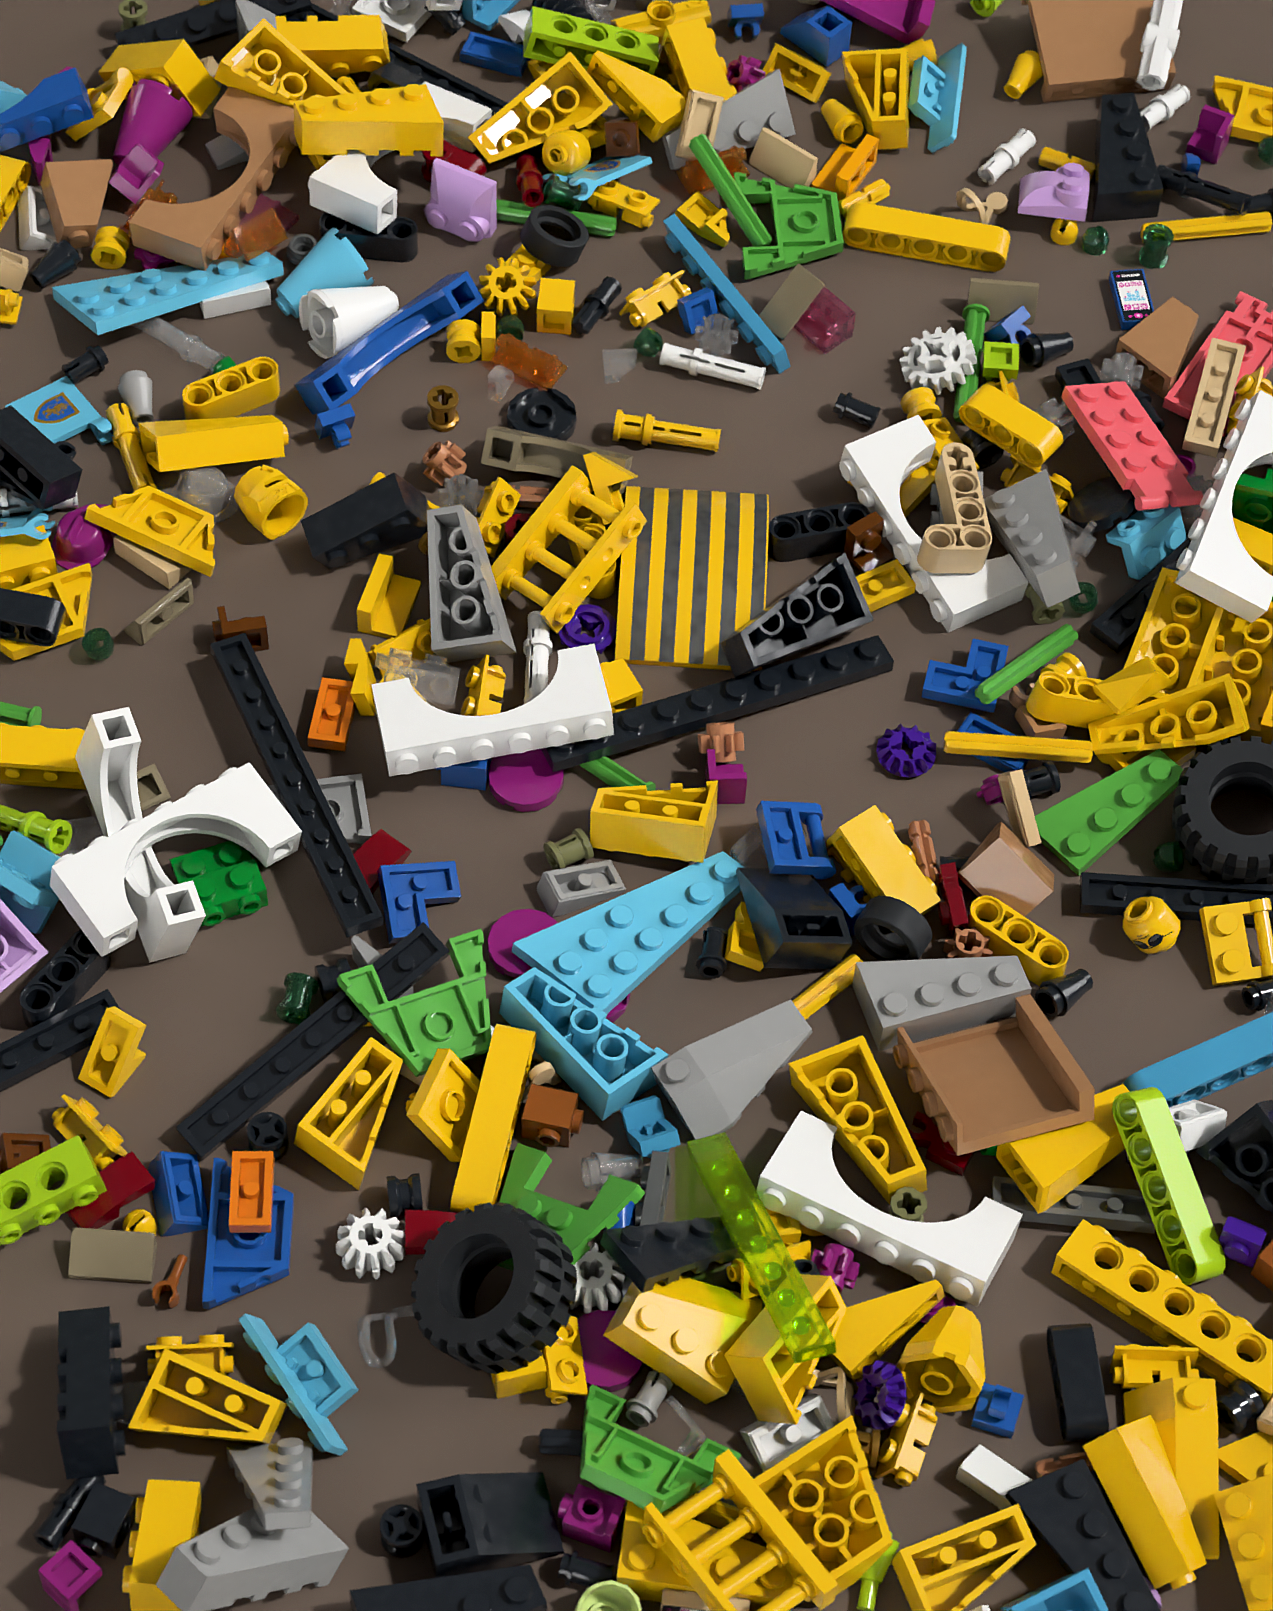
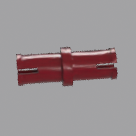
(529, 181)

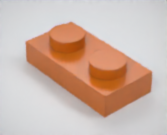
(332, 715)
(251, 1192)

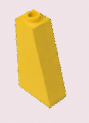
(212, 441)
(1061, 1159)
(1148, 1501)

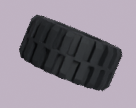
(1206, 840)
(529, 1310)

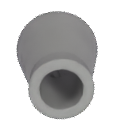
(137, 395)

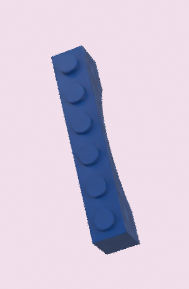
(50, 107)
(357, 363)

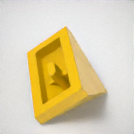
(798, 72)
(1132, 685)

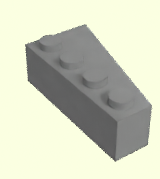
(1033, 532)
(463, 591)
(936, 995)
(249, 1562)

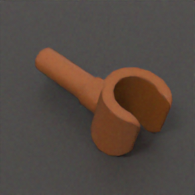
(171, 1282)

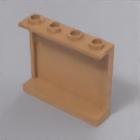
(1090, 46)
(997, 1080)

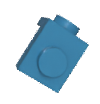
(647, 1127)

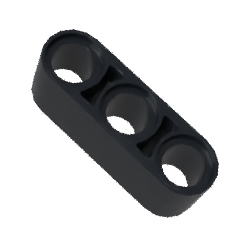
(394, 243)
(812, 531)
(30, 617)
(61, 995)
(1077, 1382)

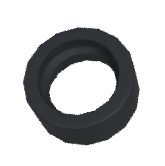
(548, 248)
(894, 914)

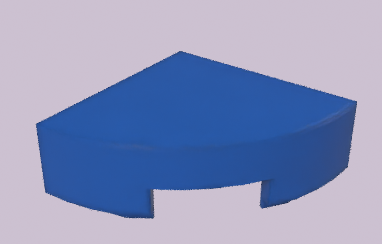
(1190, 163)

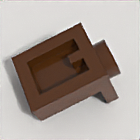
(622, 137)
(864, 543)
(253, 627)
(20, 1147)

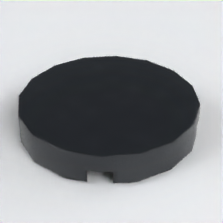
(543, 413)
(1101, 503)

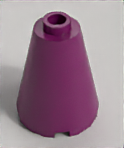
(150, 119)

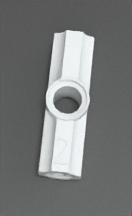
(1159, 43)

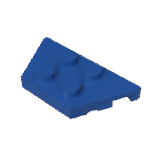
(243, 1260)

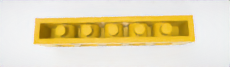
(1148, 1311)

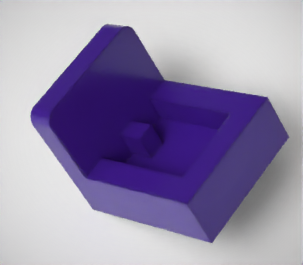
(1241, 1241)

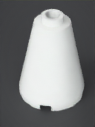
(343, 315)

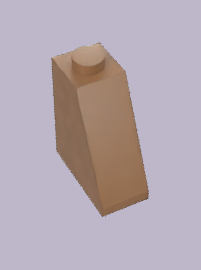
(75, 198)
(1161, 344)

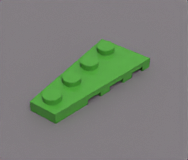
(1101, 814)

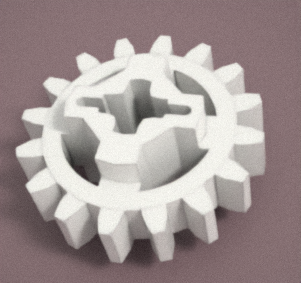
(935, 360)

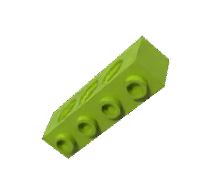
(555, 34)
(33, 1181)

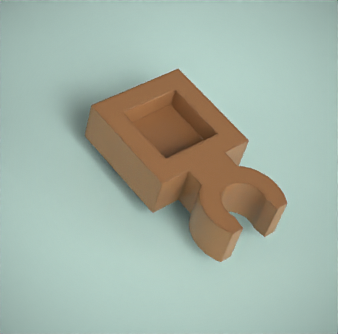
(1032, 726)

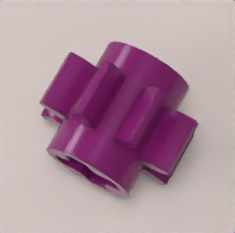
(744, 72)
(837, 1263)

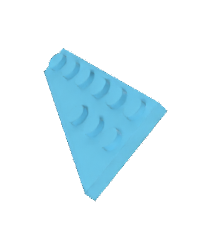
(138, 296)
(624, 940)

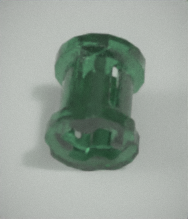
(561, 193)
(1156, 242)
(297, 997)

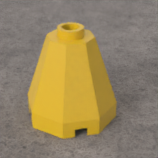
(946, 1360)

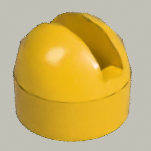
(1068, 236)
(146, 1224)

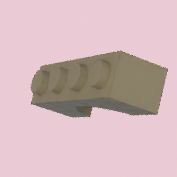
(541, 454)

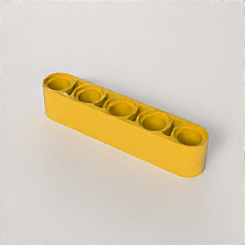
(926, 237)
(493, 1118)

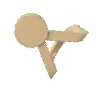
(995, 203)
(541, 1073)
(827, 1378)

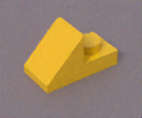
(603, 475)
(113, 1052)

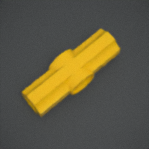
(664, 13)

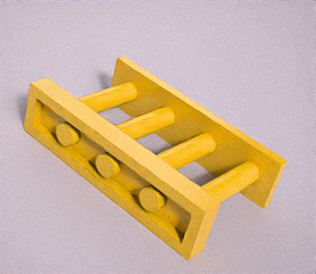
(543, 527)
(755, 1515)

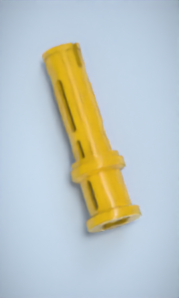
(648, 429)

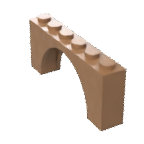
(199, 229)

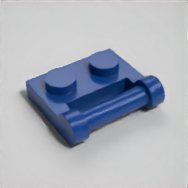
(785, 838)

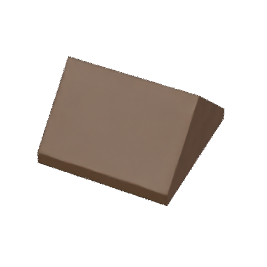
(1007, 871)

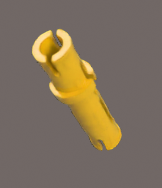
(127, 440)

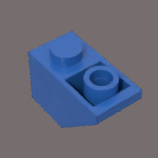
(820, 34)

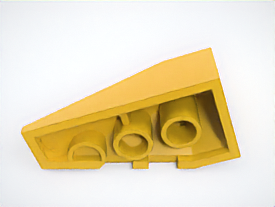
(553, 103)
(1180, 719)
(1189, 1432)

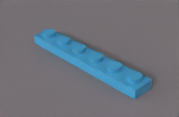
(731, 301)

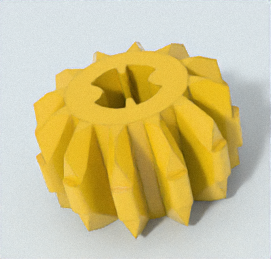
(500, 277)

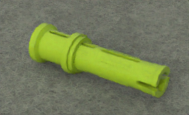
(37, 828)

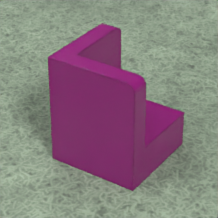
(1211, 134)
(136, 173)
(730, 777)
(69, 1575)

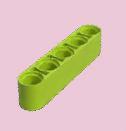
(1168, 1185)

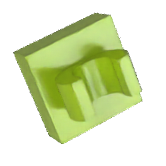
(1000, 357)

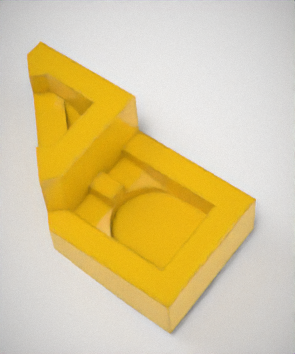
(704, 219)
(362, 675)

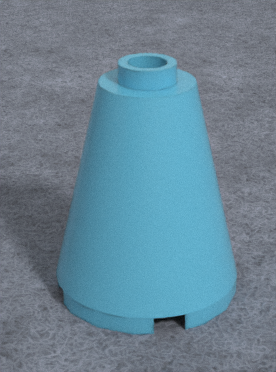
(327, 265)

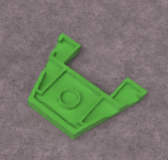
(803, 222)
(433, 1019)
(569, 1221)
(635, 1465)

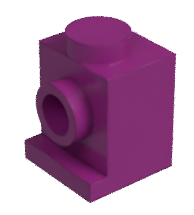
(597, 1529)

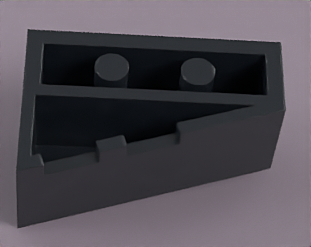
(34, 464)
(367, 522)

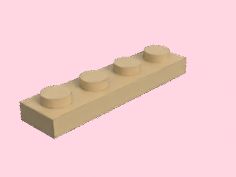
(1214, 397)

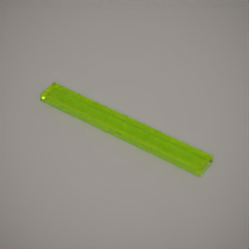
(761, 1248)

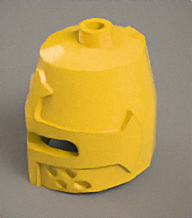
(270, 501)

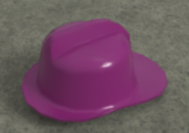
(80, 540)

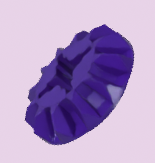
(594, 619)
(897, 761)
(890, 1398)

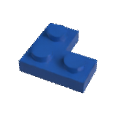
(957, 683)
(410, 887)

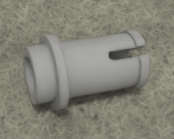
(644, 1406)

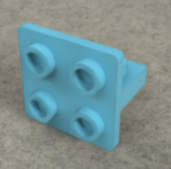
(26, 880)

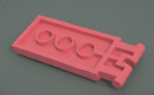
(1246, 326)
(1131, 445)

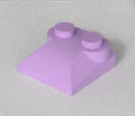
(1055, 193)
(462, 202)

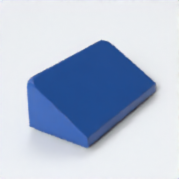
(178, 1193)

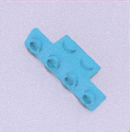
(937, 95)
(309, 1376)

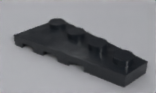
(668, 1249)
(1082, 1532)

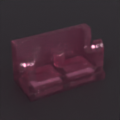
(826, 321)

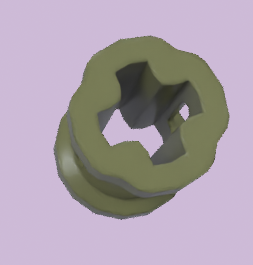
(130, 19)
(1041, 613)
(568, 849)
(908, 1204)

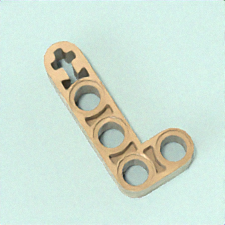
(966, 535)

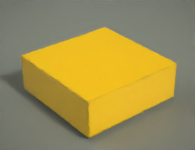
(488, 336)

